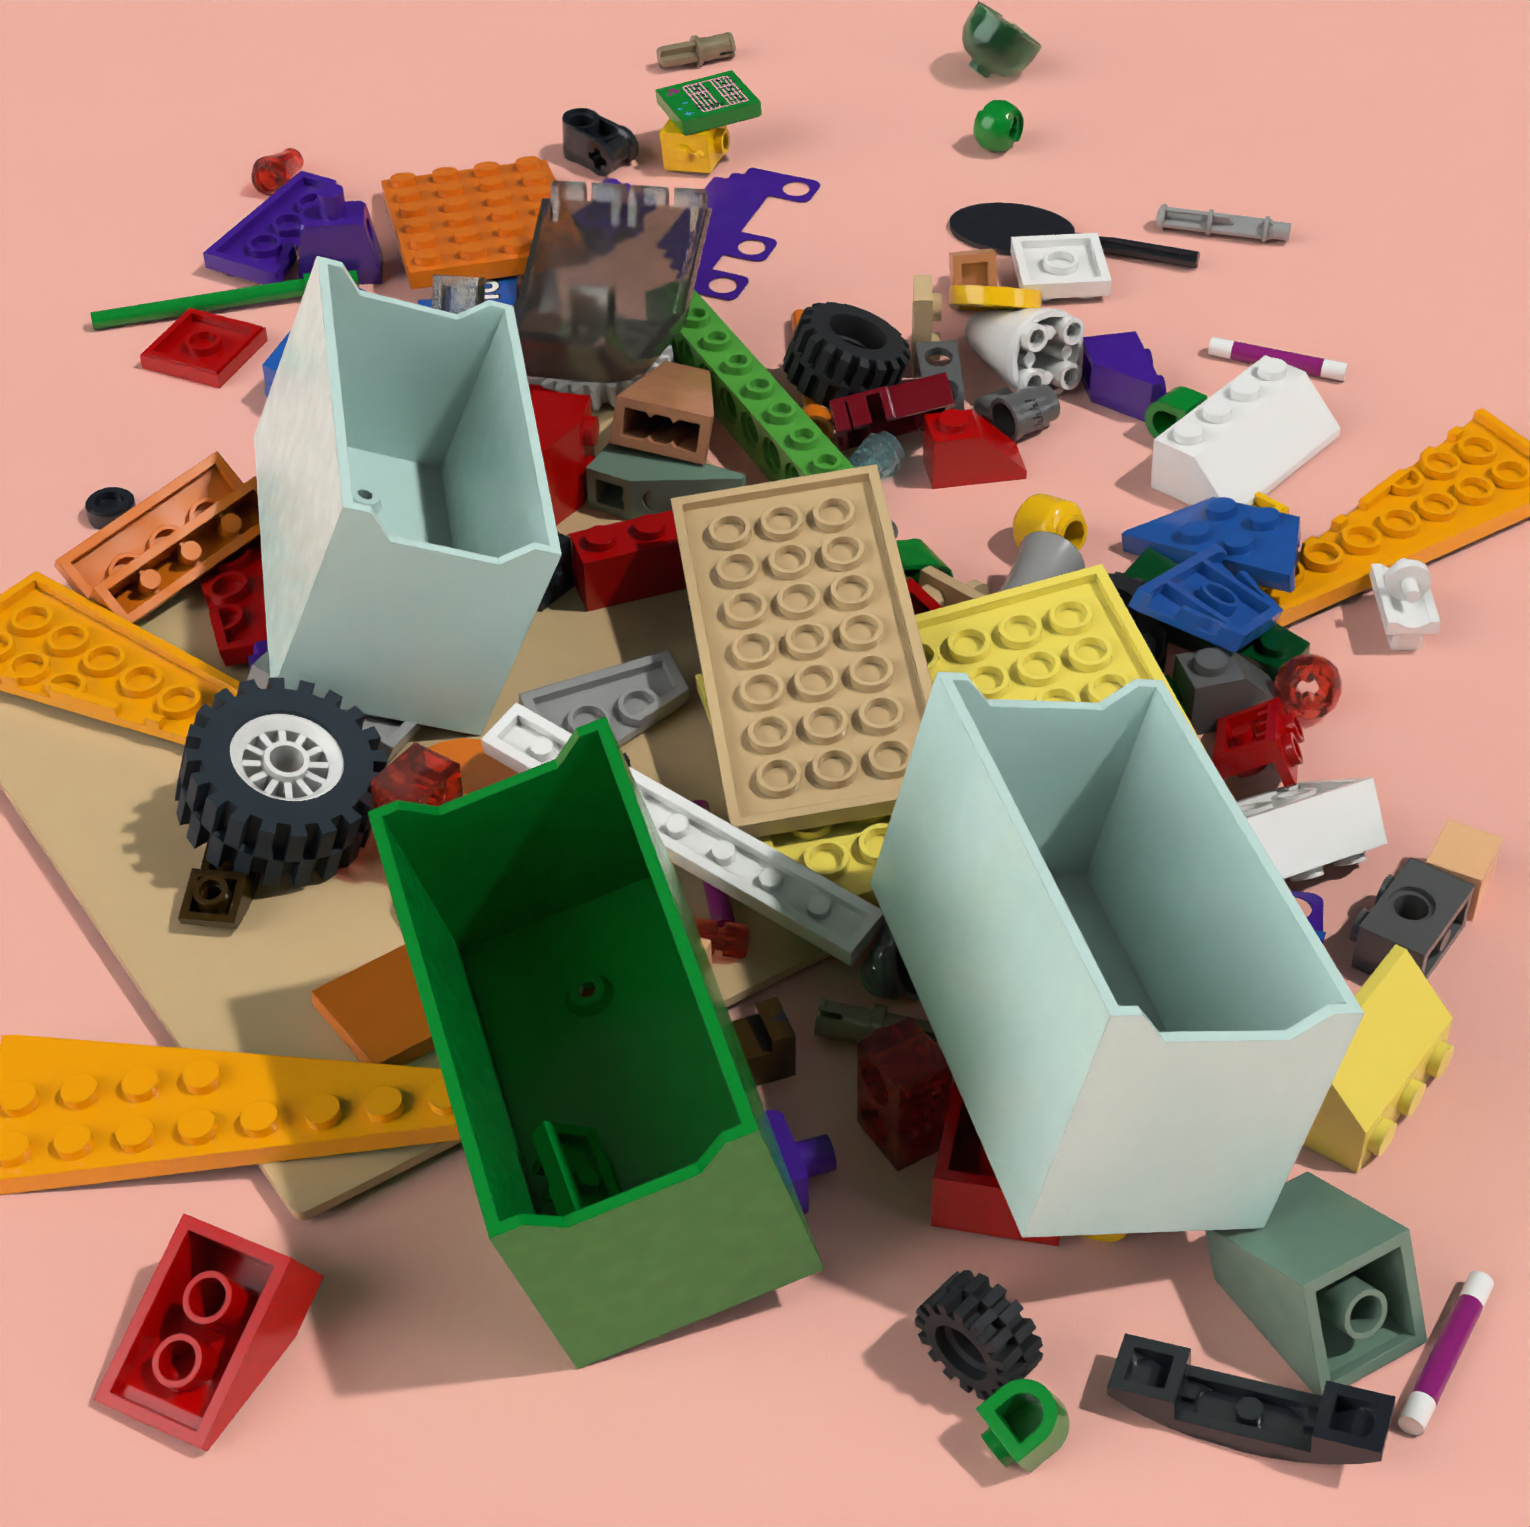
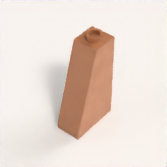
(667, 413)

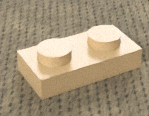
(925, 309)

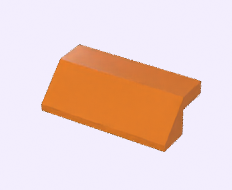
(165, 541)

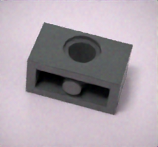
(1415, 910)

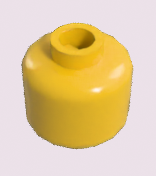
(1051, 515)

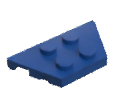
(1254, 538)
(1209, 601)

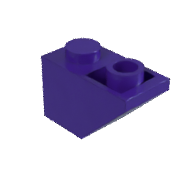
(1120, 373)

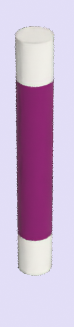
(1252, 353)
(1445, 1353)

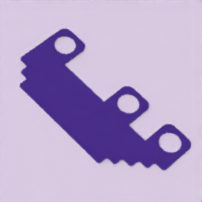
(733, 205)

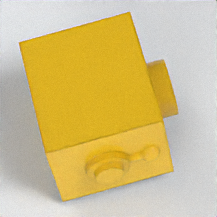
(693, 152)

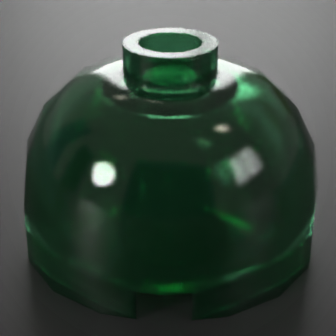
(996, 43)

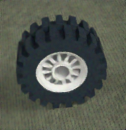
(279, 781)

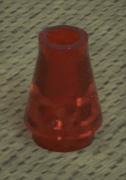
(275, 170)

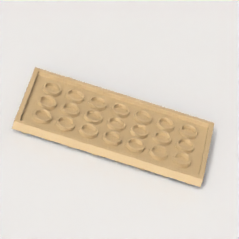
(804, 647)

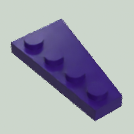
(269, 237)

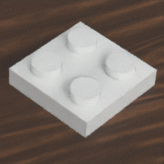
(1061, 265)

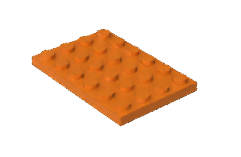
(467, 218)

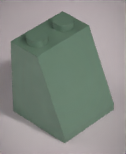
(1324, 1282)

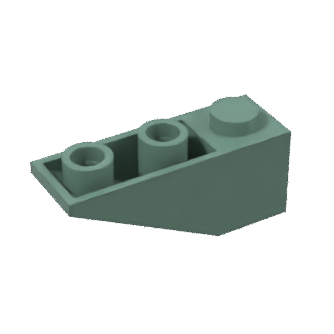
(641, 482)

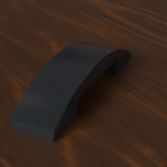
(1249, 1414)

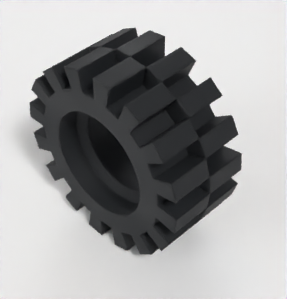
(978, 1334)

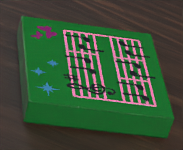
(708, 102)

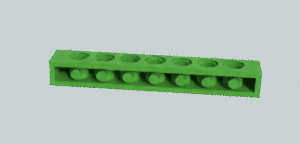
(752, 402)

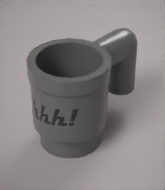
(1019, 411)

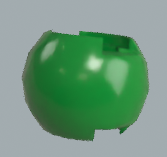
(998, 126)

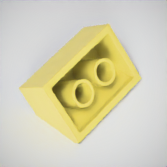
(1386, 1063)

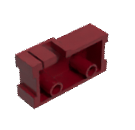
(889, 409)

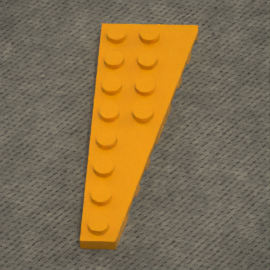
(1440, 503)
(99, 664)
(142, 1111)

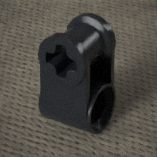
(596, 141)

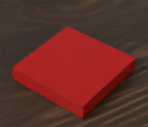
(204, 347)

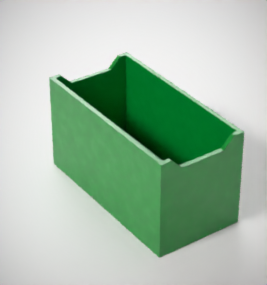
(506, 922)

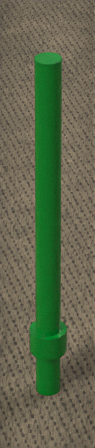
(203, 302)

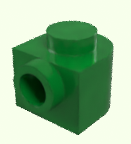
(1171, 408)
(1024, 1423)

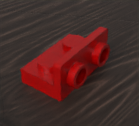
(1257, 737)

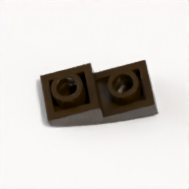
(217, 895)

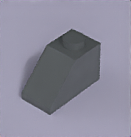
(1218, 684)

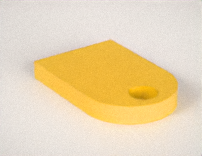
(992, 297)

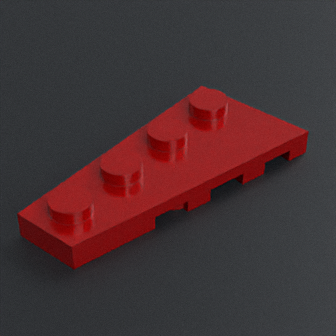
(237, 603)

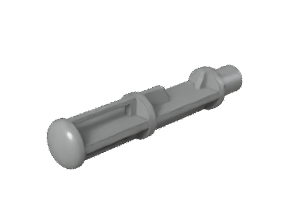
(1222, 223)

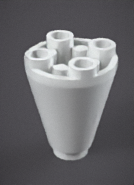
(1029, 346)

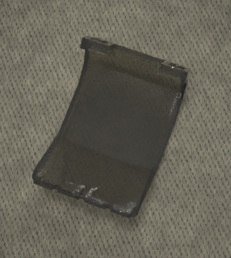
(601, 280)

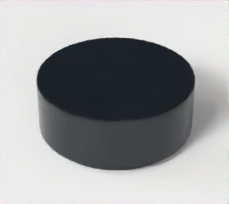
(107, 505)

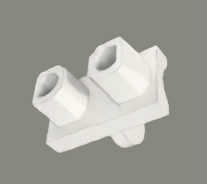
(1405, 602)

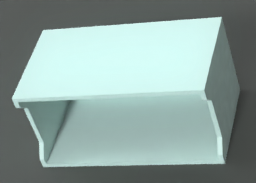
(401, 504)
(1108, 962)

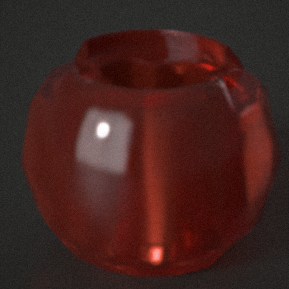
(1305, 669)

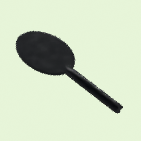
(995, 223)

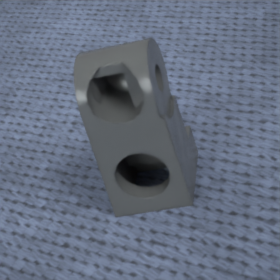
(953, 368)

